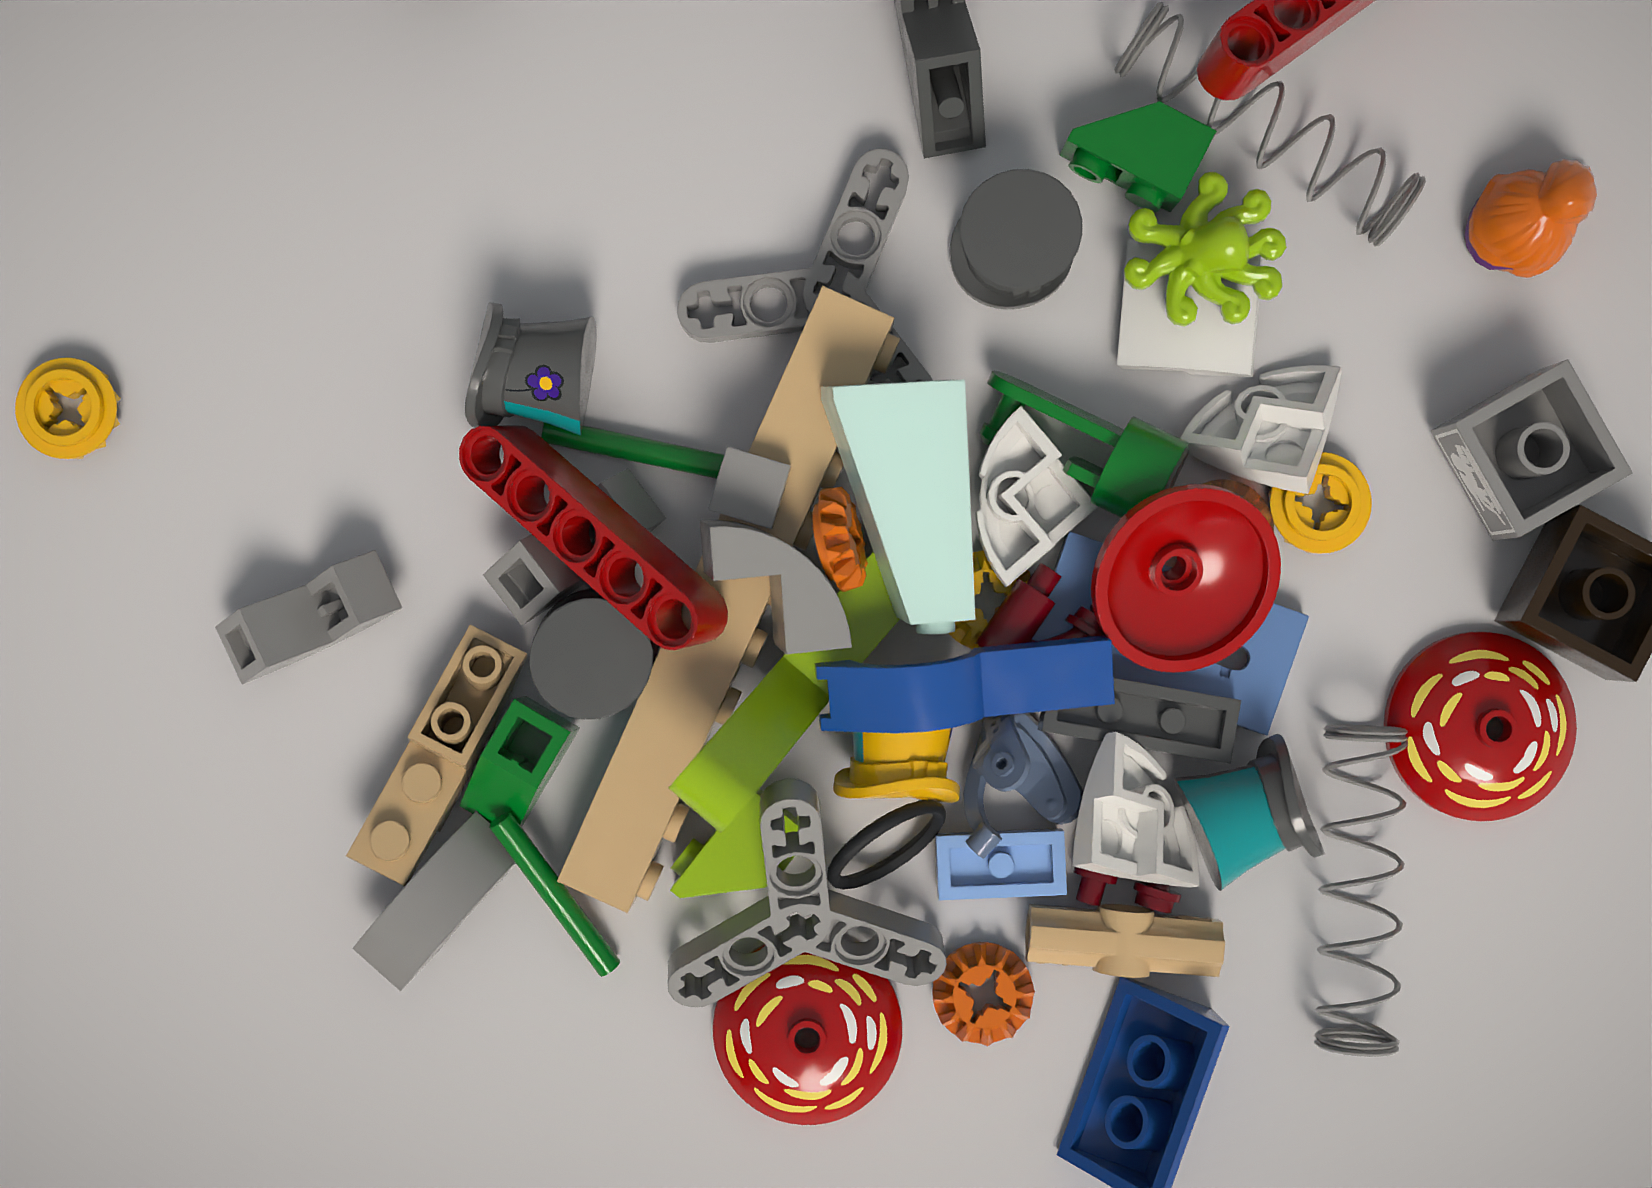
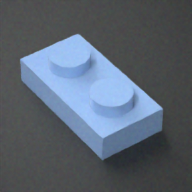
(1019, 866)

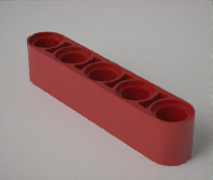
(1266, 39)
(619, 543)

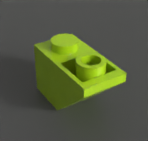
(728, 859)

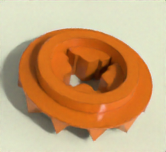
(839, 539)
(973, 965)

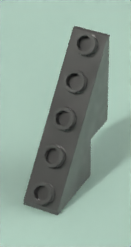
(943, 74)

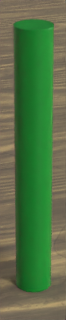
(636, 449)
(554, 893)

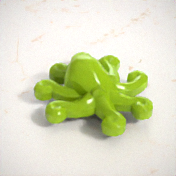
(1205, 251)

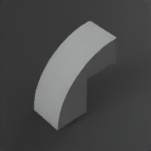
(535, 579)
(803, 603)
(308, 617)
(435, 902)

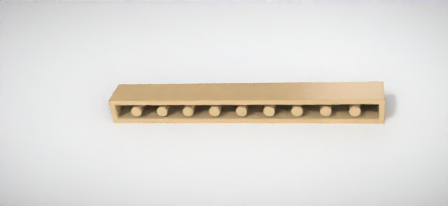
(693, 684)

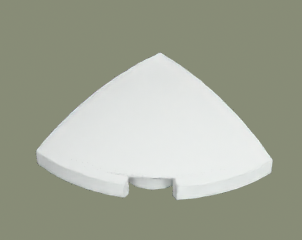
(1271, 429)
(1025, 498)
(1130, 822)

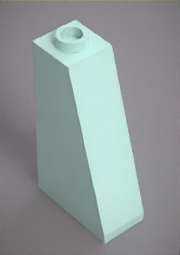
(912, 487)

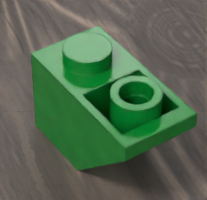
(1143, 151)
(518, 761)

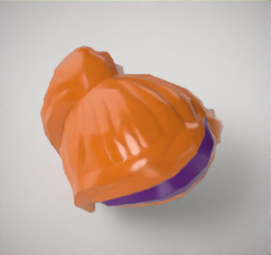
(1530, 217)

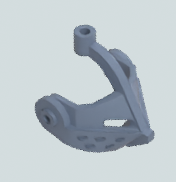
(1022, 759)

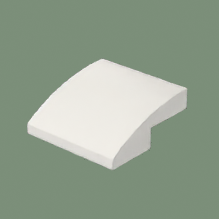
(1201, 348)

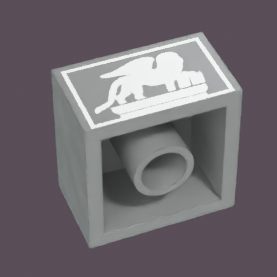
(1531, 451)

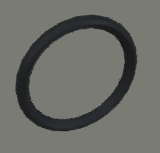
(875, 830)

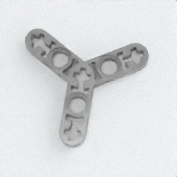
(801, 283)
(817, 935)

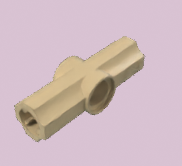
(1124, 940)

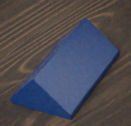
(1143, 1087)

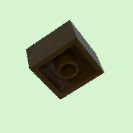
(1586, 595)

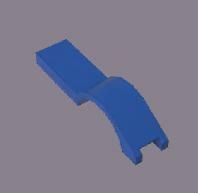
(968, 686)

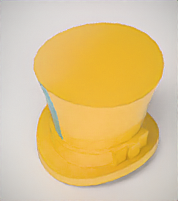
(898, 767)

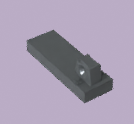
(1156, 720)

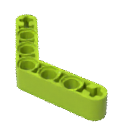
(779, 712)

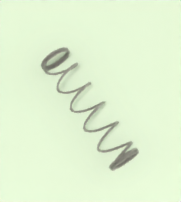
(1382, 224)
(1329, 1038)

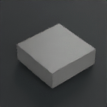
(749, 487)

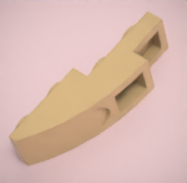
(438, 756)

